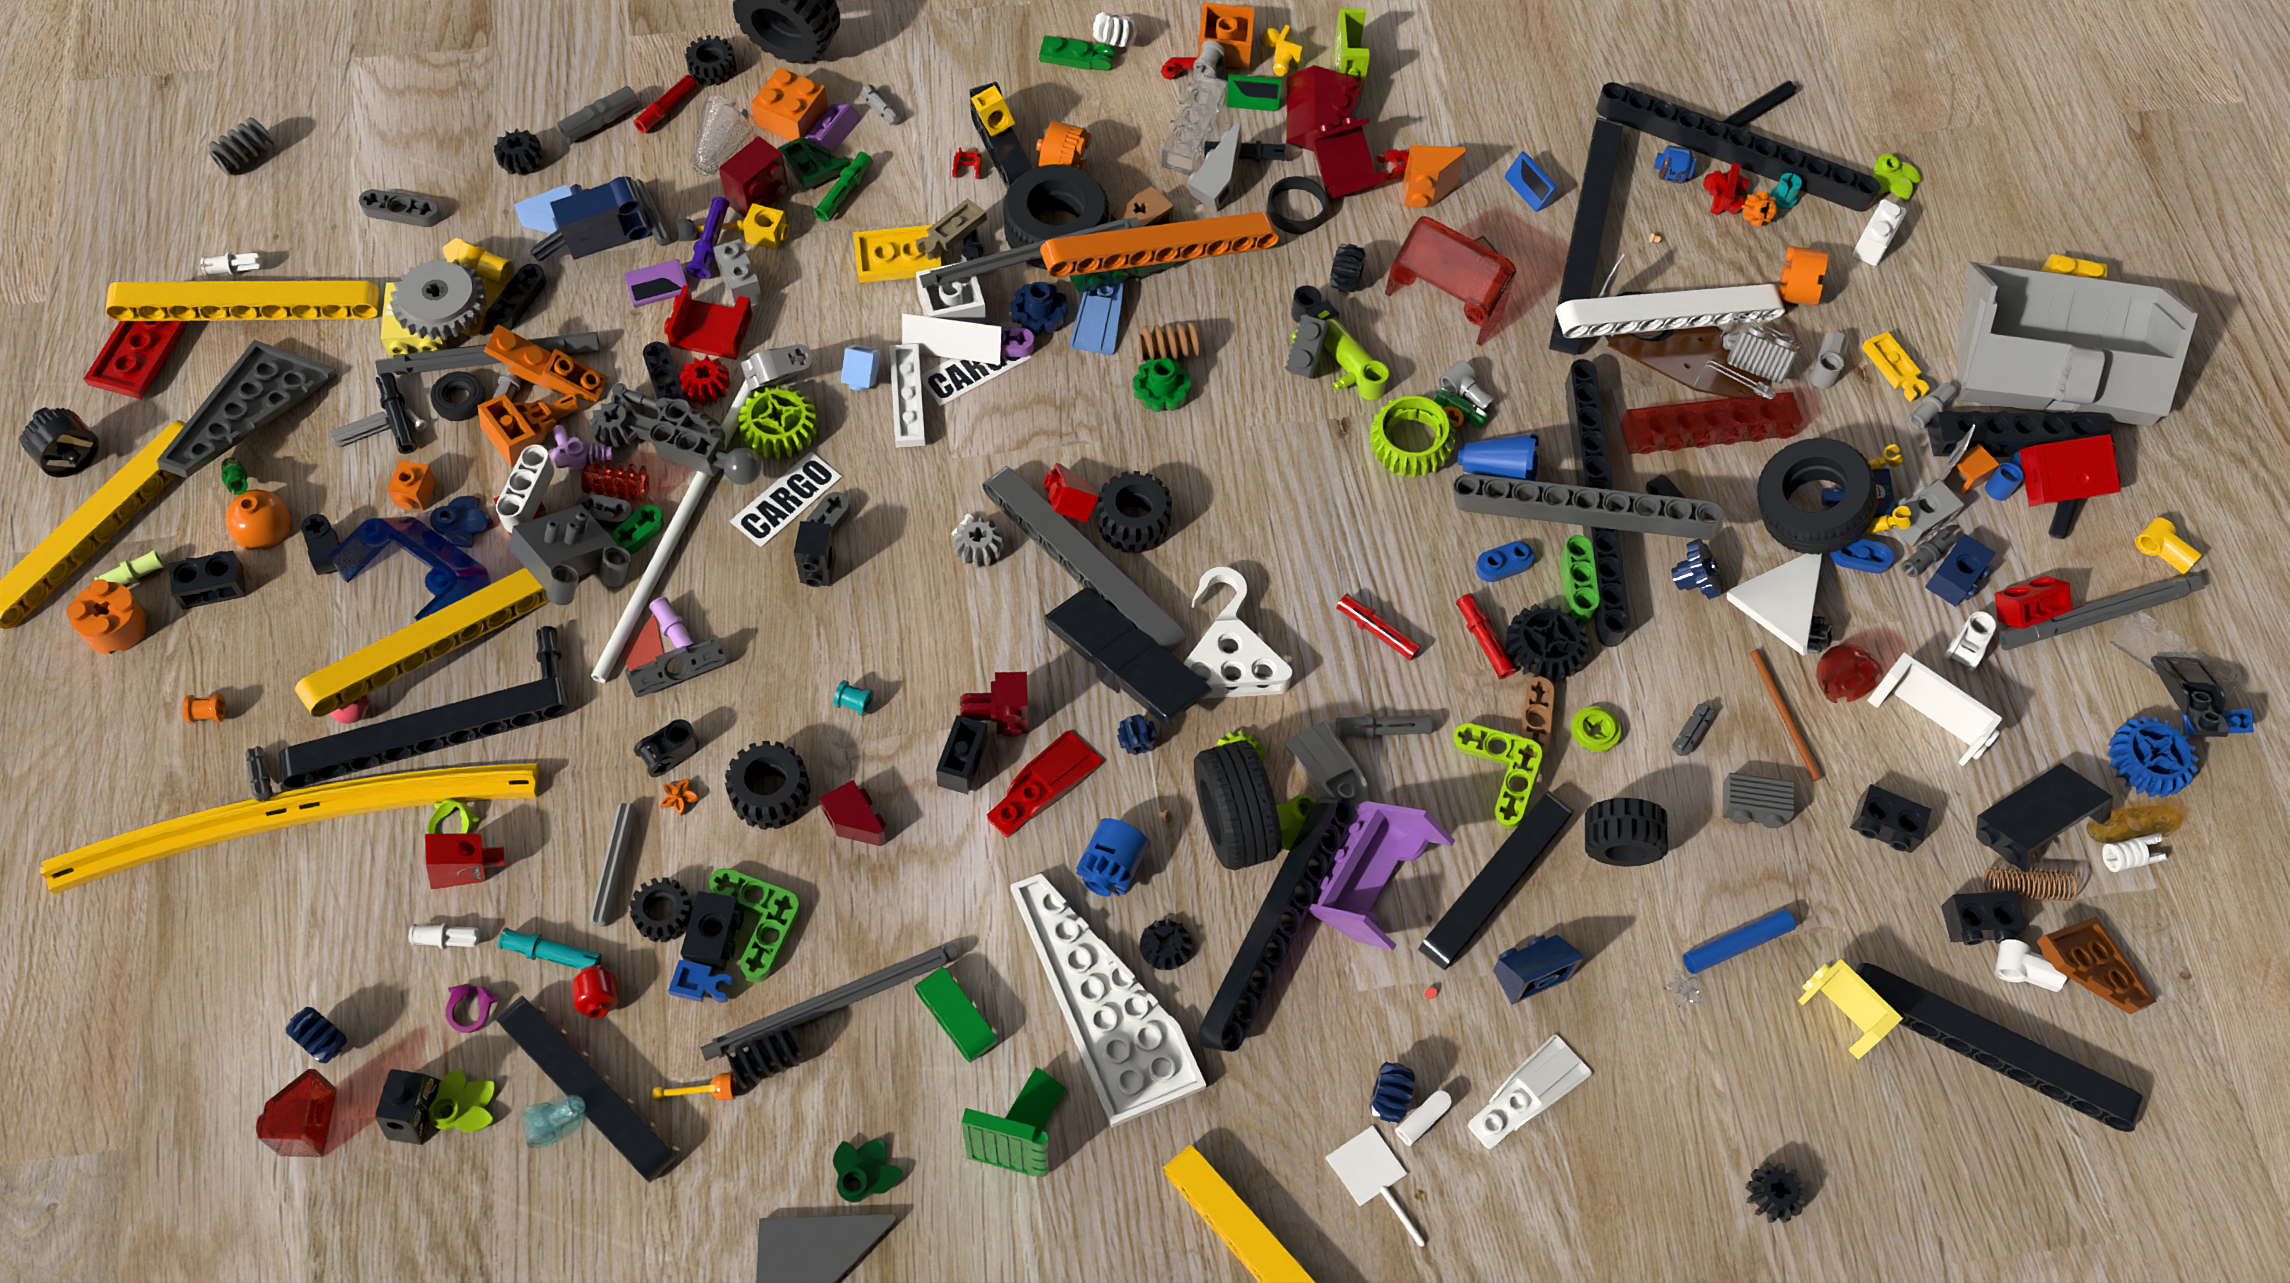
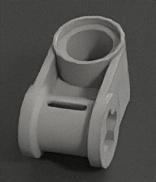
(1211, 60)

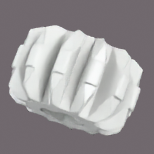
(1115, 29)

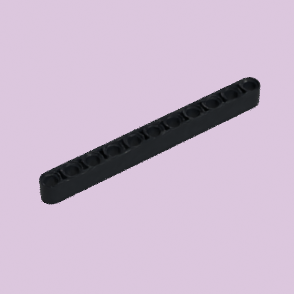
(1737, 145)
(1588, 224)
(1587, 434)

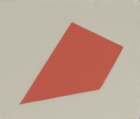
(643, 646)

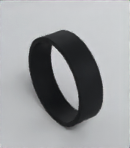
(1300, 183)

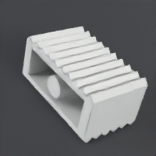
(1879, 232)

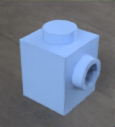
(860, 367)

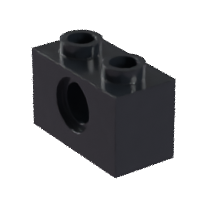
(815, 553)
(962, 754)
(708, 912)

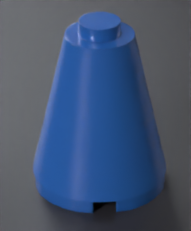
(1502, 457)

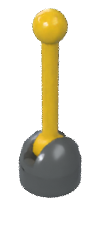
(688, 229)

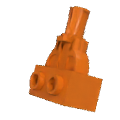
(521, 424)

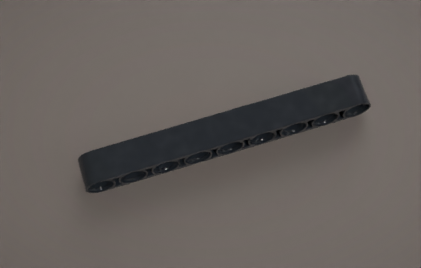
(423, 732)
(1276, 925)
(2006, 1051)

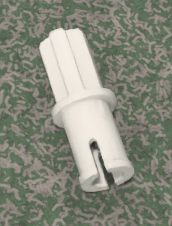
(231, 263)
(443, 935)

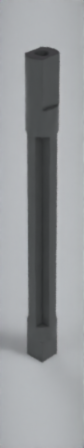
(474, 355)
(2101, 611)

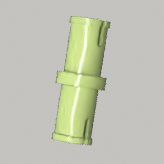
(131, 571)

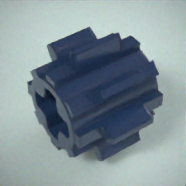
(1137, 734)

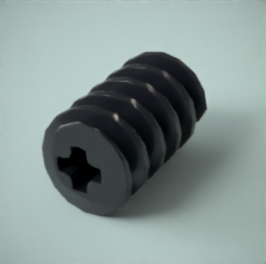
(764, 1056)

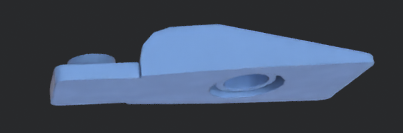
(1098, 320)

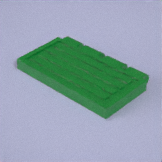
(1005, 1143)

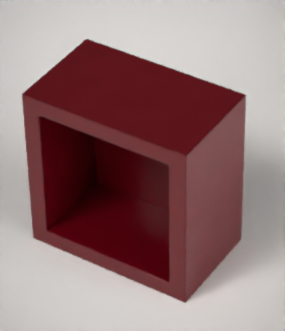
(754, 176)

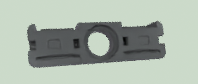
(656, 676)

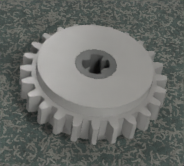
(438, 299)

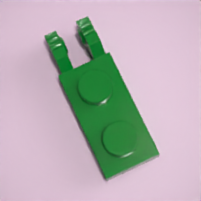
(1076, 53)

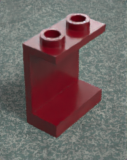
(1344, 158)

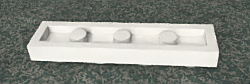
(907, 395)

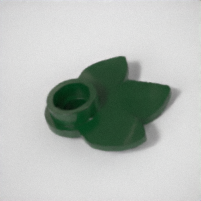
(866, 1166)

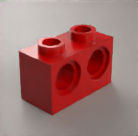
(2033, 602)

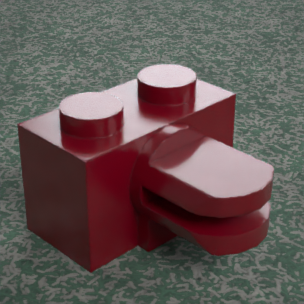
(1004, 705)

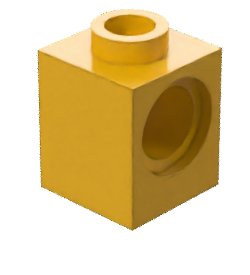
(988, 103)
(765, 226)

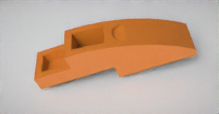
(547, 369)

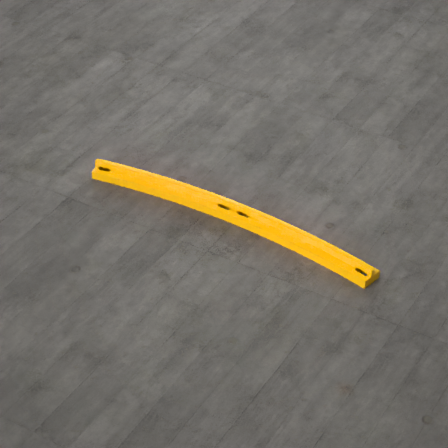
(252, 816)

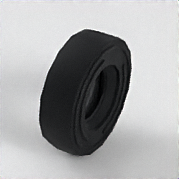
(451, 382)

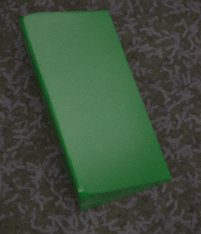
(1036, 1100)

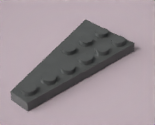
(247, 398)

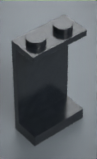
(2041, 813)

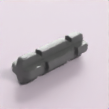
(1692, 729)
(259, 773)

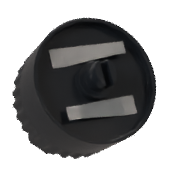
(59, 442)

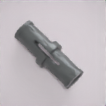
(1928, 553)

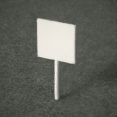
(1368, 1169)

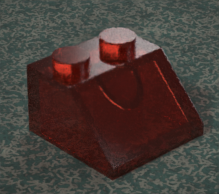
(298, 1117)

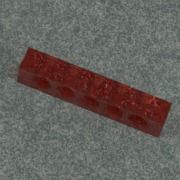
(1710, 423)

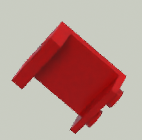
(708, 326)

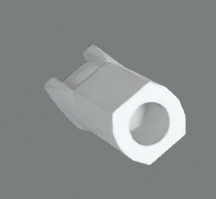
(1423, 1117)

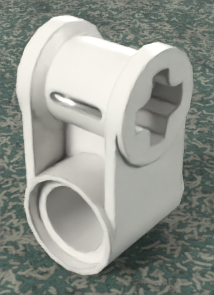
(1969, 644)

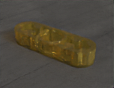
(2144, 815)

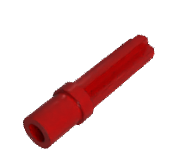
(656, 111)

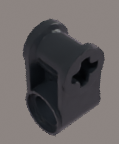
(320, 541)
(665, 747)

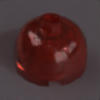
(1847, 672)

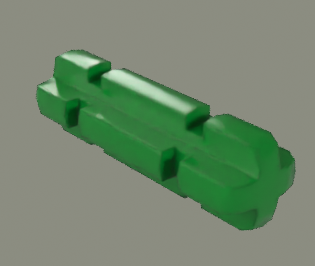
(1444, 397)

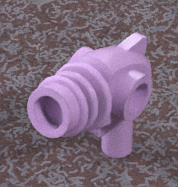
(574, 453)

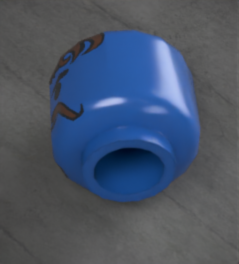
(1675, 164)

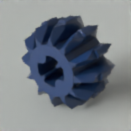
(316, 1034)
(1392, 1092)

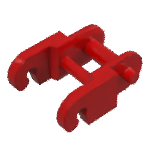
(1394, 156)
(958, 162)

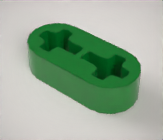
(639, 530)

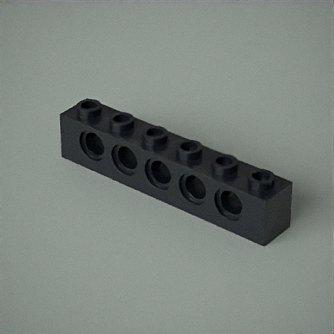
(2007, 432)

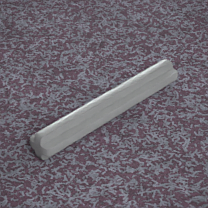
(612, 865)

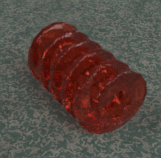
(615, 481)

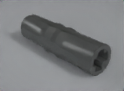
(598, 114)

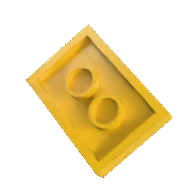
(891, 254)

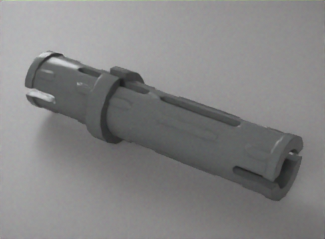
(1347, 727)

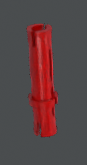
(1349, 607)
(1479, 625)

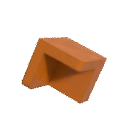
(1977, 467)

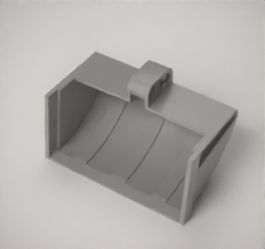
(2071, 344)

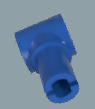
(2005, 479)

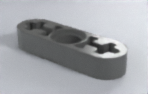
(375, 200)

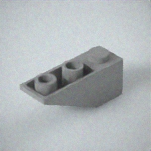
(1217, 175)

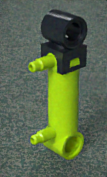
(1342, 345)

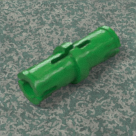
(234, 476)

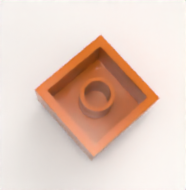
(1231, 28)
(789, 104)

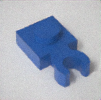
(696, 980)

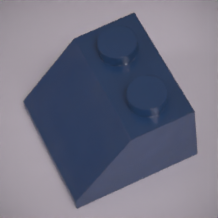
(1536, 967)

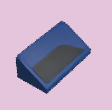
(1531, 182)

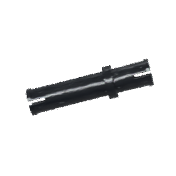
(1256, 151)
(393, 403)

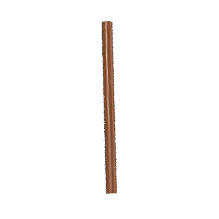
(1785, 714)

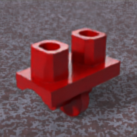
(1724, 189)

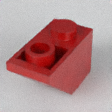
(1070, 493)

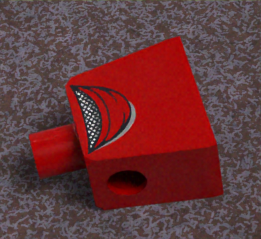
(459, 859)

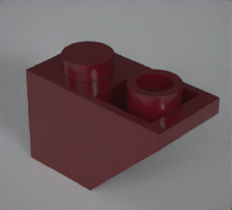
(851, 816)

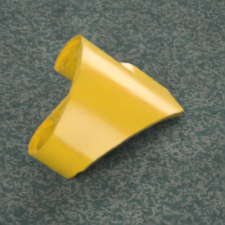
(493, 270)

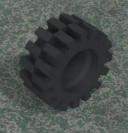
(711, 49)
(649, 895)

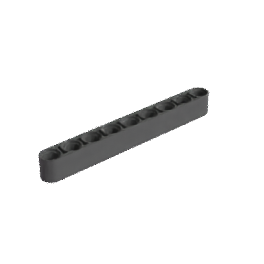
(1601, 503)
(1080, 557)

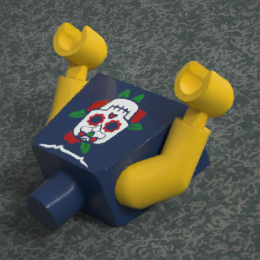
(1886, 513)

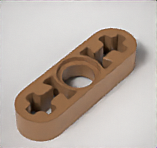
(1544, 709)

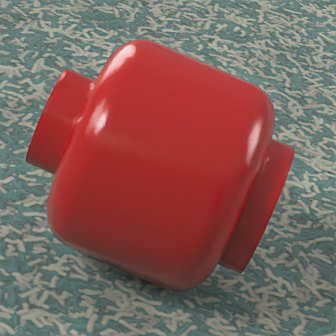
(595, 991)

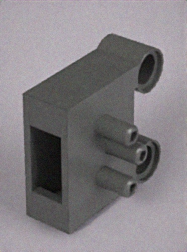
(567, 546)

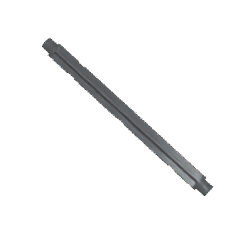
(1011, 256)
(831, 1000)

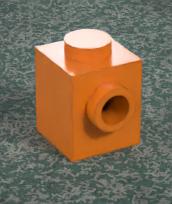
(411, 485)

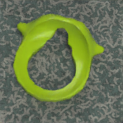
(446, 807)

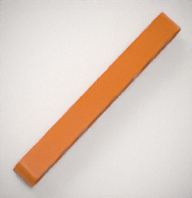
(1158, 244)

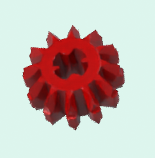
(705, 380)

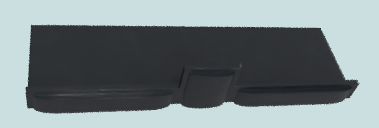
(1126, 656)

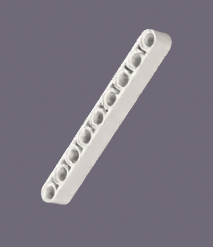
(1668, 310)

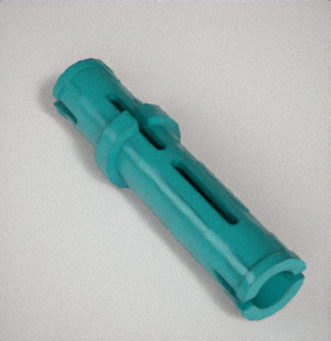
(536, 946)

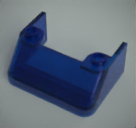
(452, 570)

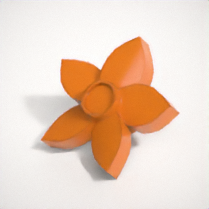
(678, 796)

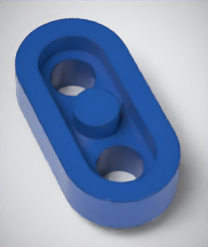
(1861, 555)
(1507, 561)

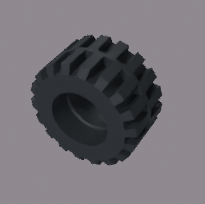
(1139, 492)
(762, 762)
(1626, 832)

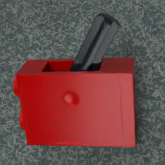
(2067, 473)

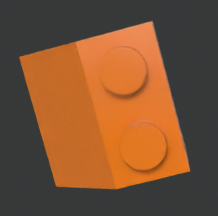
(1431, 174)

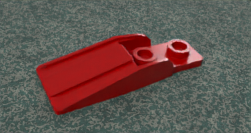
(1044, 782)

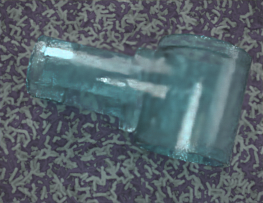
(544, 1120)

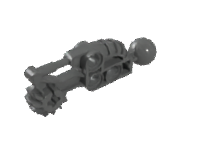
(678, 435)

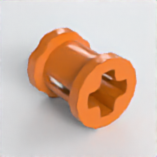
(204, 708)

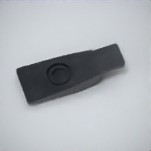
(2195, 693)

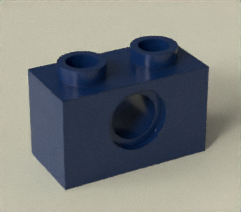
(1960, 570)

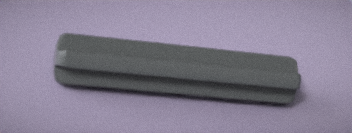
(653, 216)

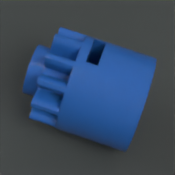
(1112, 857)

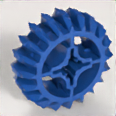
(2171, 766)

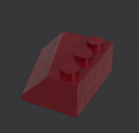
(1317, 99)

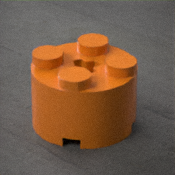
(1803, 275)
(108, 617)

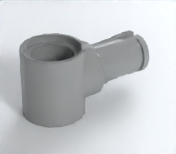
(1462, 382)

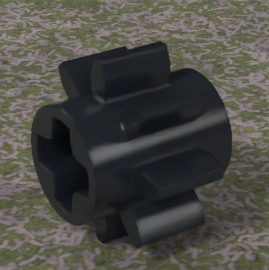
(1820, 635)

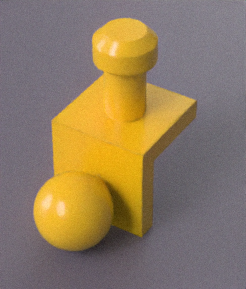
(1286, 50)

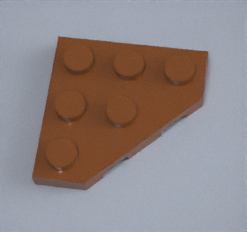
(2094, 961)

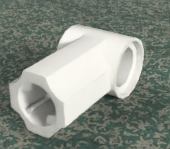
(2019, 964)

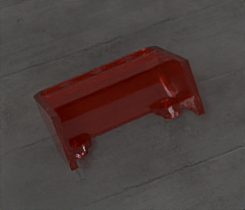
(1457, 267)

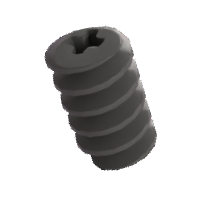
(239, 144)

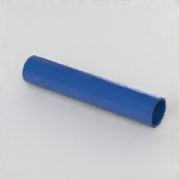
(1739, 941)

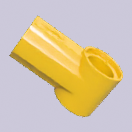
(2161, 539)

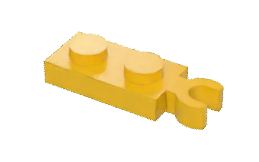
(1895, 365)

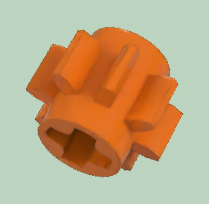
(1759, 208)

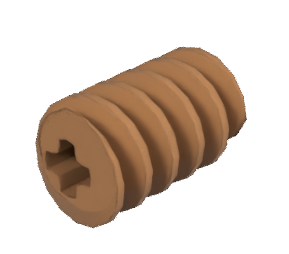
(1168, 341)

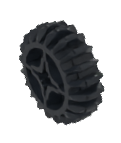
(1566, 642)

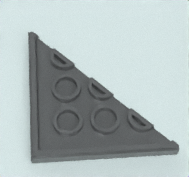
(815, 1247)

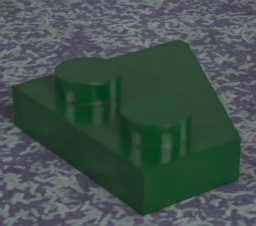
(811, 162)

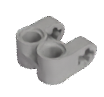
(775, 366)

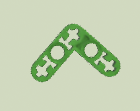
(766, 908)

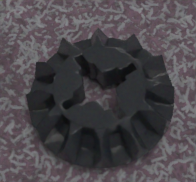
(1168, 958)

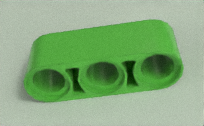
(1579, 567)

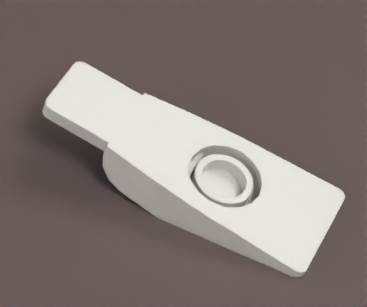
(1530, 1091)

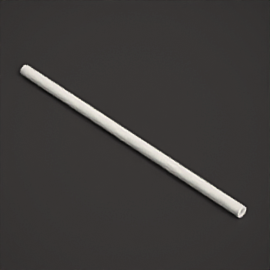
(664, 550)

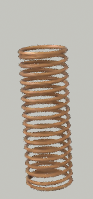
(2063, 879)

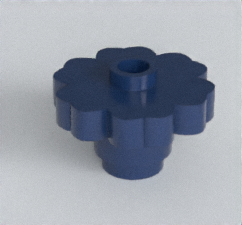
(1039, 307)
(1698, 570)

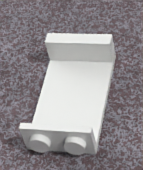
(1941, 703)

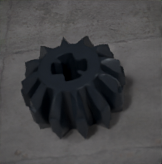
(518, 151)
(1347, 267)
(1766, 1200)

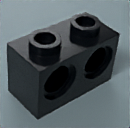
(201, 581)
(1892, 812)
(1982, 911)

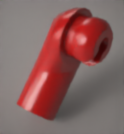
(1176, 65)

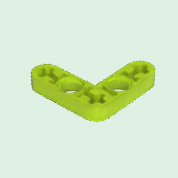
(1510, 757)

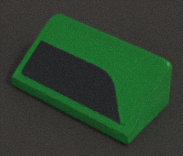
(1253, 92)

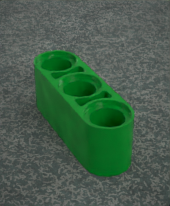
(956, 1014)

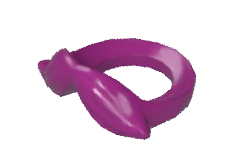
(485, 1001)

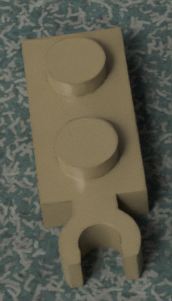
(951, 228)

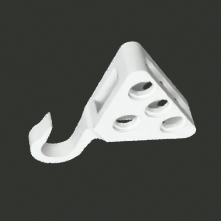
(1250, 653)

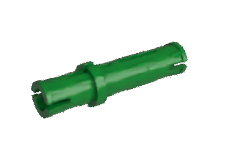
(849, 178)

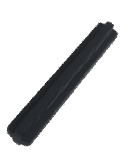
(1761, 104)

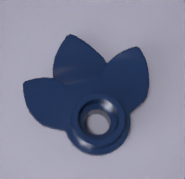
(463, 522)

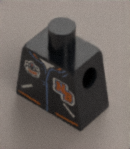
(406, 1103)

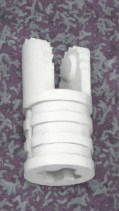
(2132, 853)

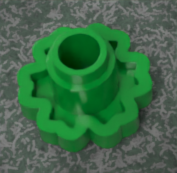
(1161, 384)

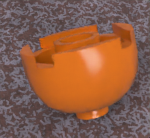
(258, 519)

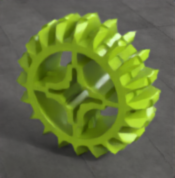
(793, 412)

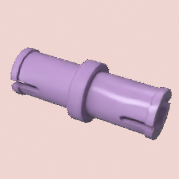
(671, 623)

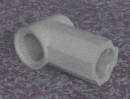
(1829, 360)

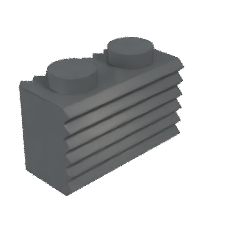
(1307, 346)
(1758, 800)

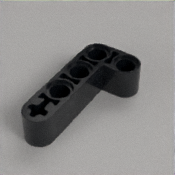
(1002, 147)

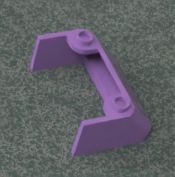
(1364, 862)

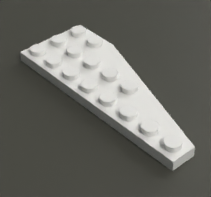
(1121, 1031)

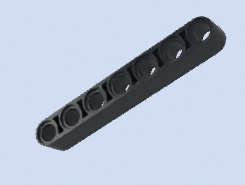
(1495, 880)
(577, 1077)

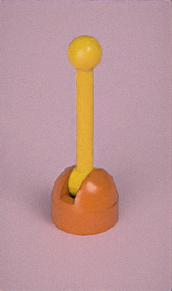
(721, 1087)

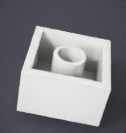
(954, 300)

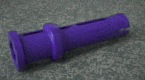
(703, 248)

